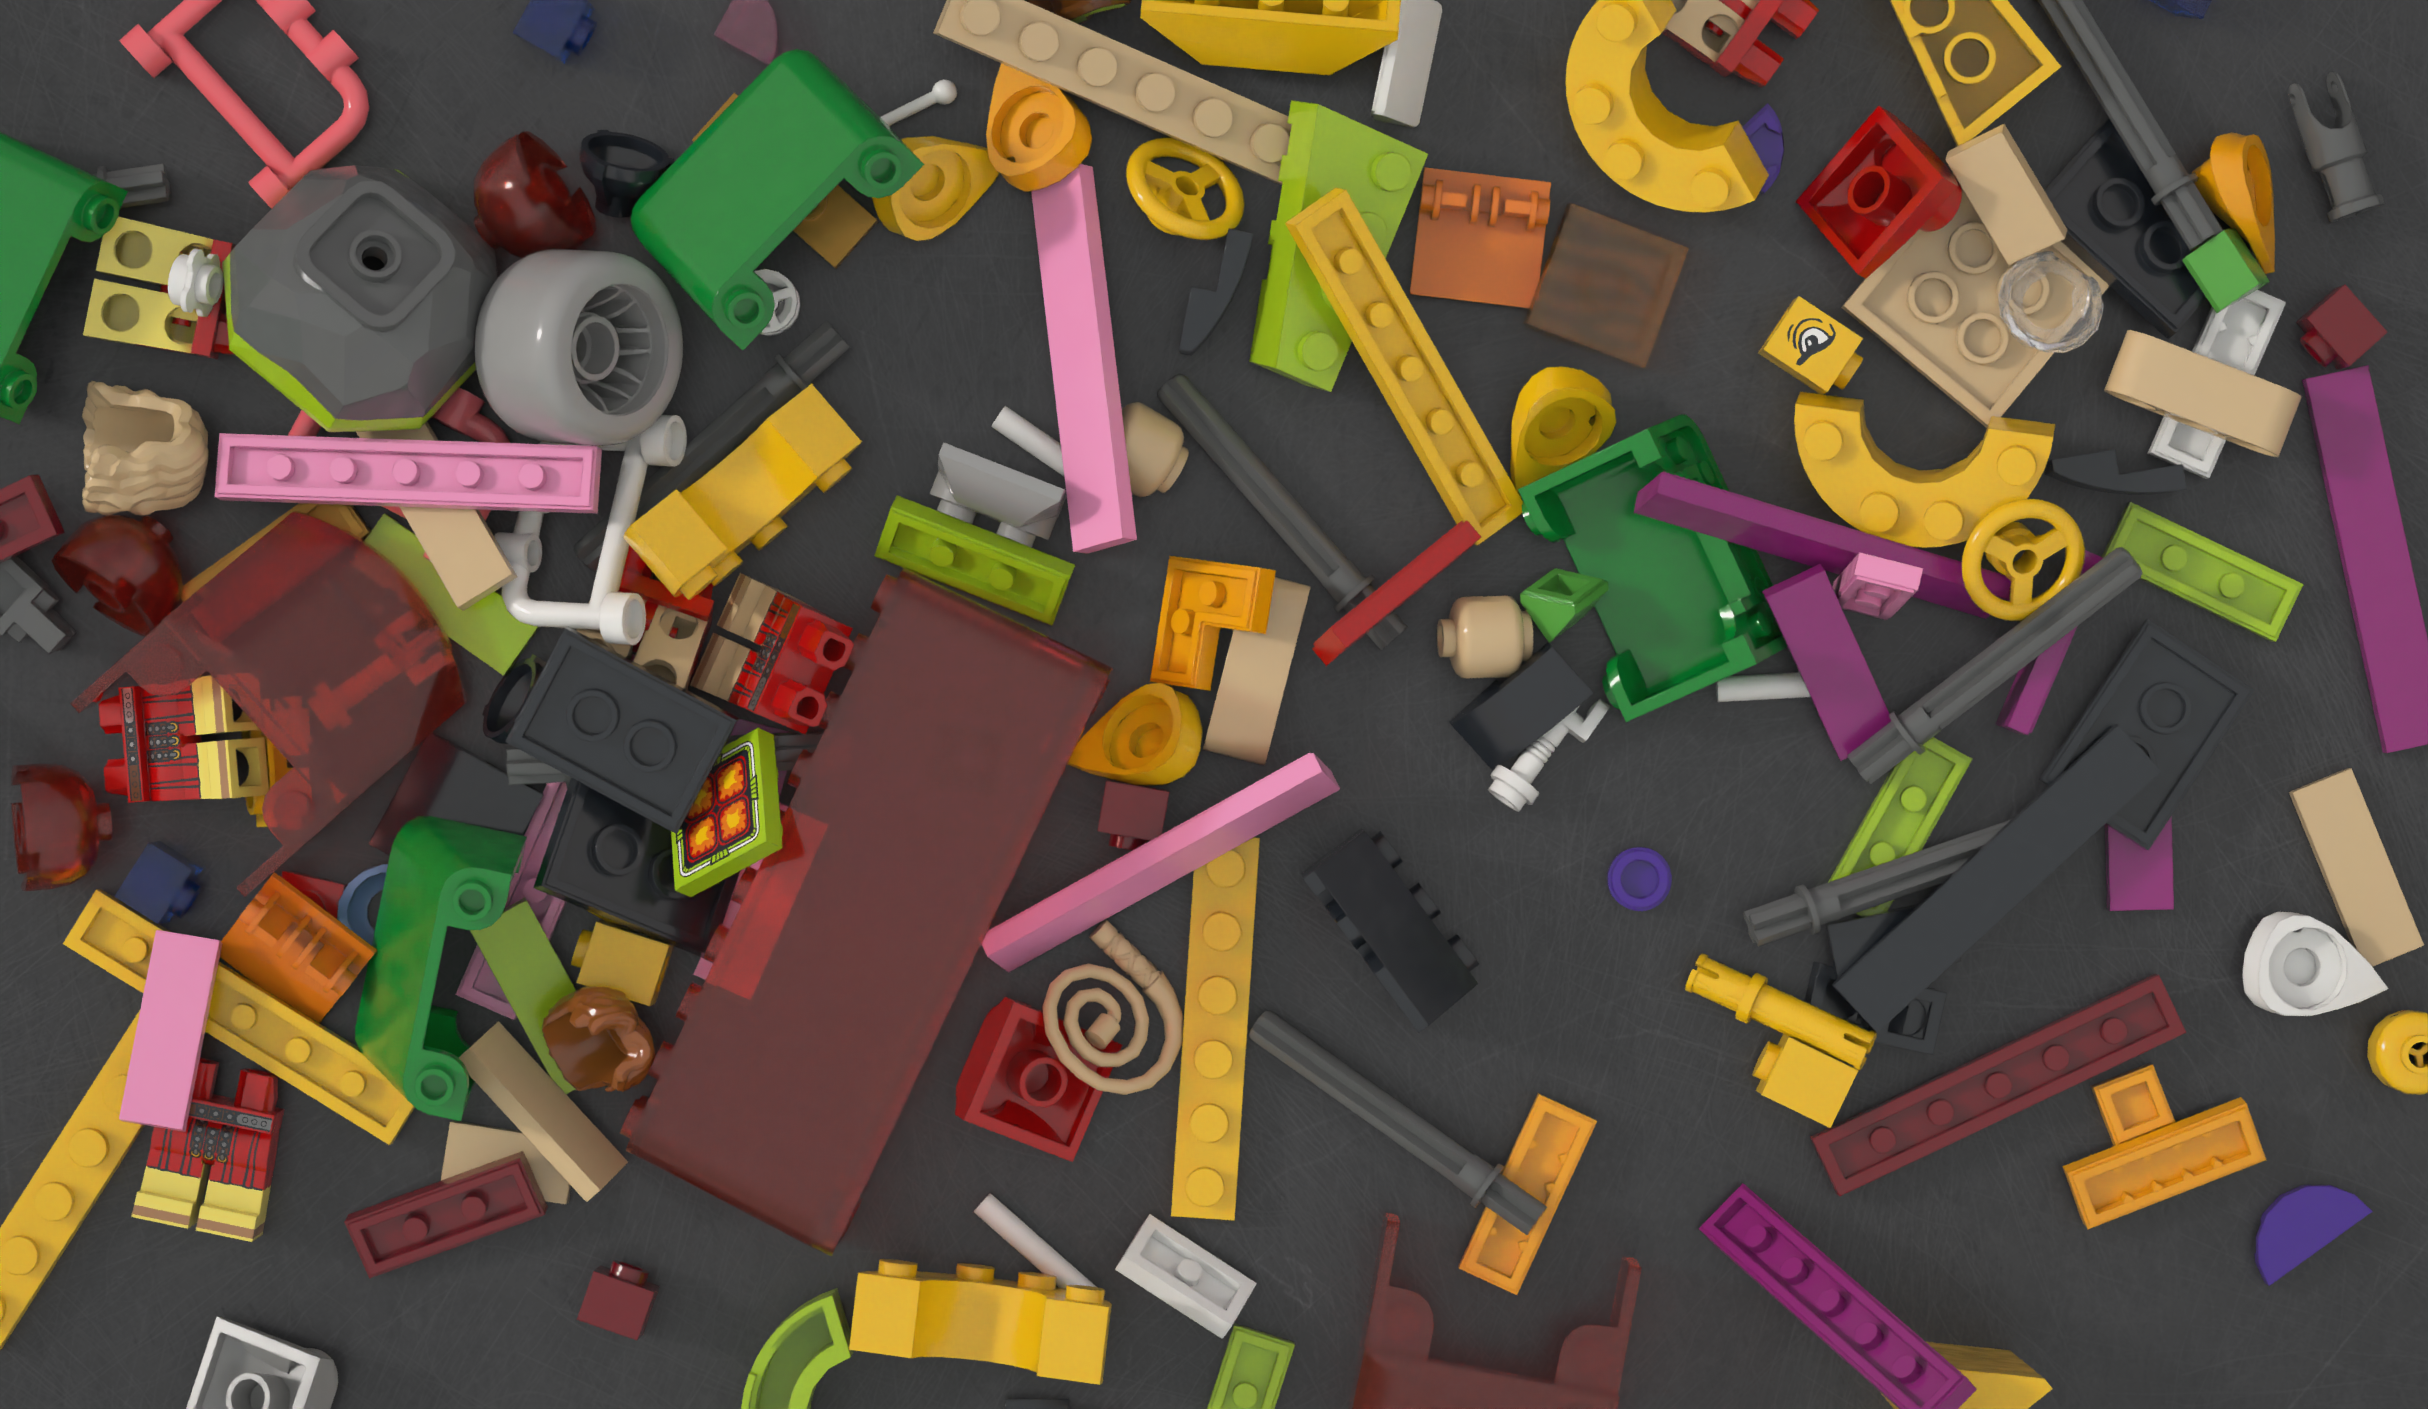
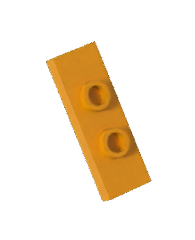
(2164, 1163)
(1541, 1166)

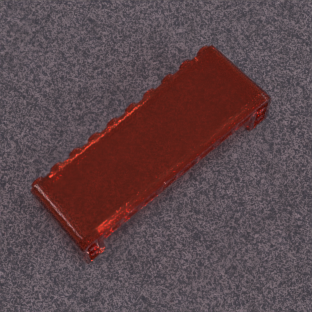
(867, 910)

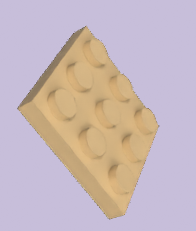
(1942, 312)

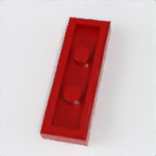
(1395, 592)

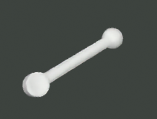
(942, 92)

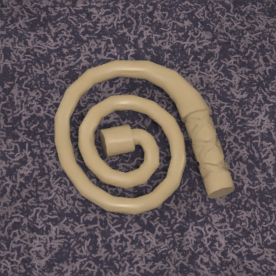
(1106, 1026)

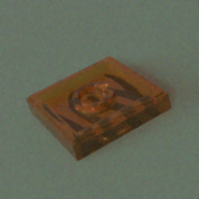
(1606, 285)

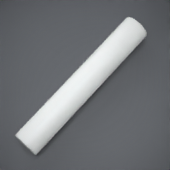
(1030, 438)
(1761, 687)
(1029, 1243)

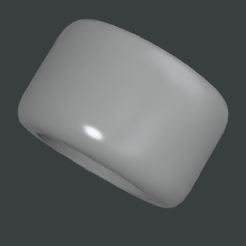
(578, 347)

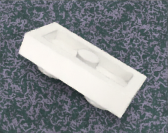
(1186, 1276)

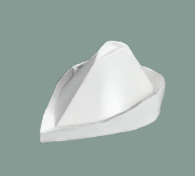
(2304, 967)

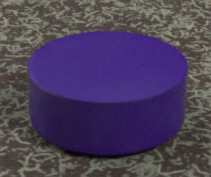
(1639, 878)

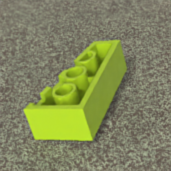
(1295, 322)

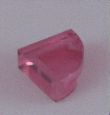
(751, 29)

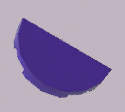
(2302, 1225)

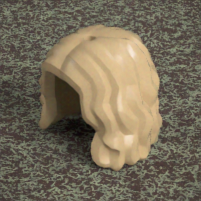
(140, 451)

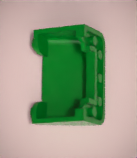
(758, 180)
(39, 212)
(1677, 600)
(434, 879)

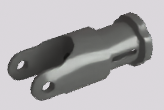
(2336, 152)

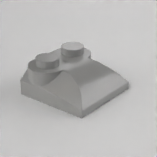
(980, 486)
(261, 1372)

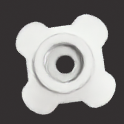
(196, 282)

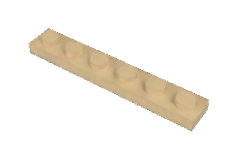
(1121, 80)

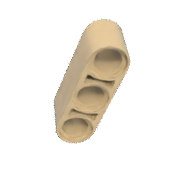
(2202, 393)
(1256, 679)

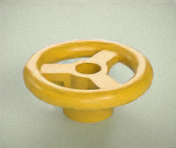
(1174, 198)
(2003, 539)

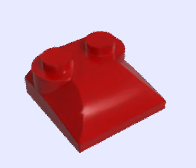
(1880, 193)
(1021, 1086)

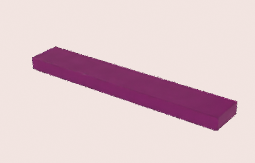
(1803, 537)
(2373, 552)
(1834, 1305)

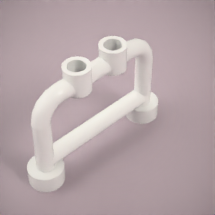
(614, 613)

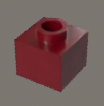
(2339, 329)
(1132, 814)
(619, 1299)

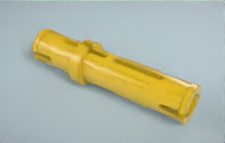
(1780, 1011)

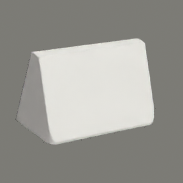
(1407, 65)

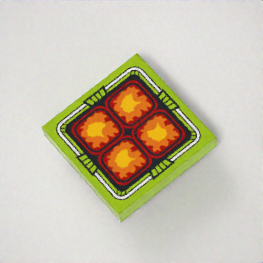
(732, 817)

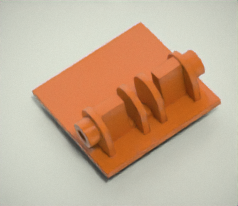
(1480, 237)
(295, 949)

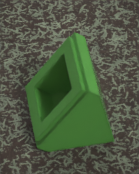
(2225, 269)
(1561, 600)

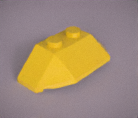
(1276, 33)

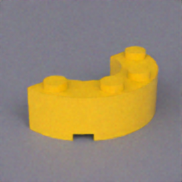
(1635, 134)
(1906, 502)
(700, 531)
(982, 1319)

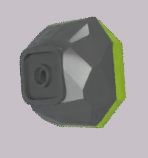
(350, 339)

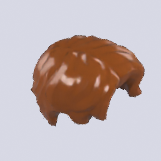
(598, 1040)

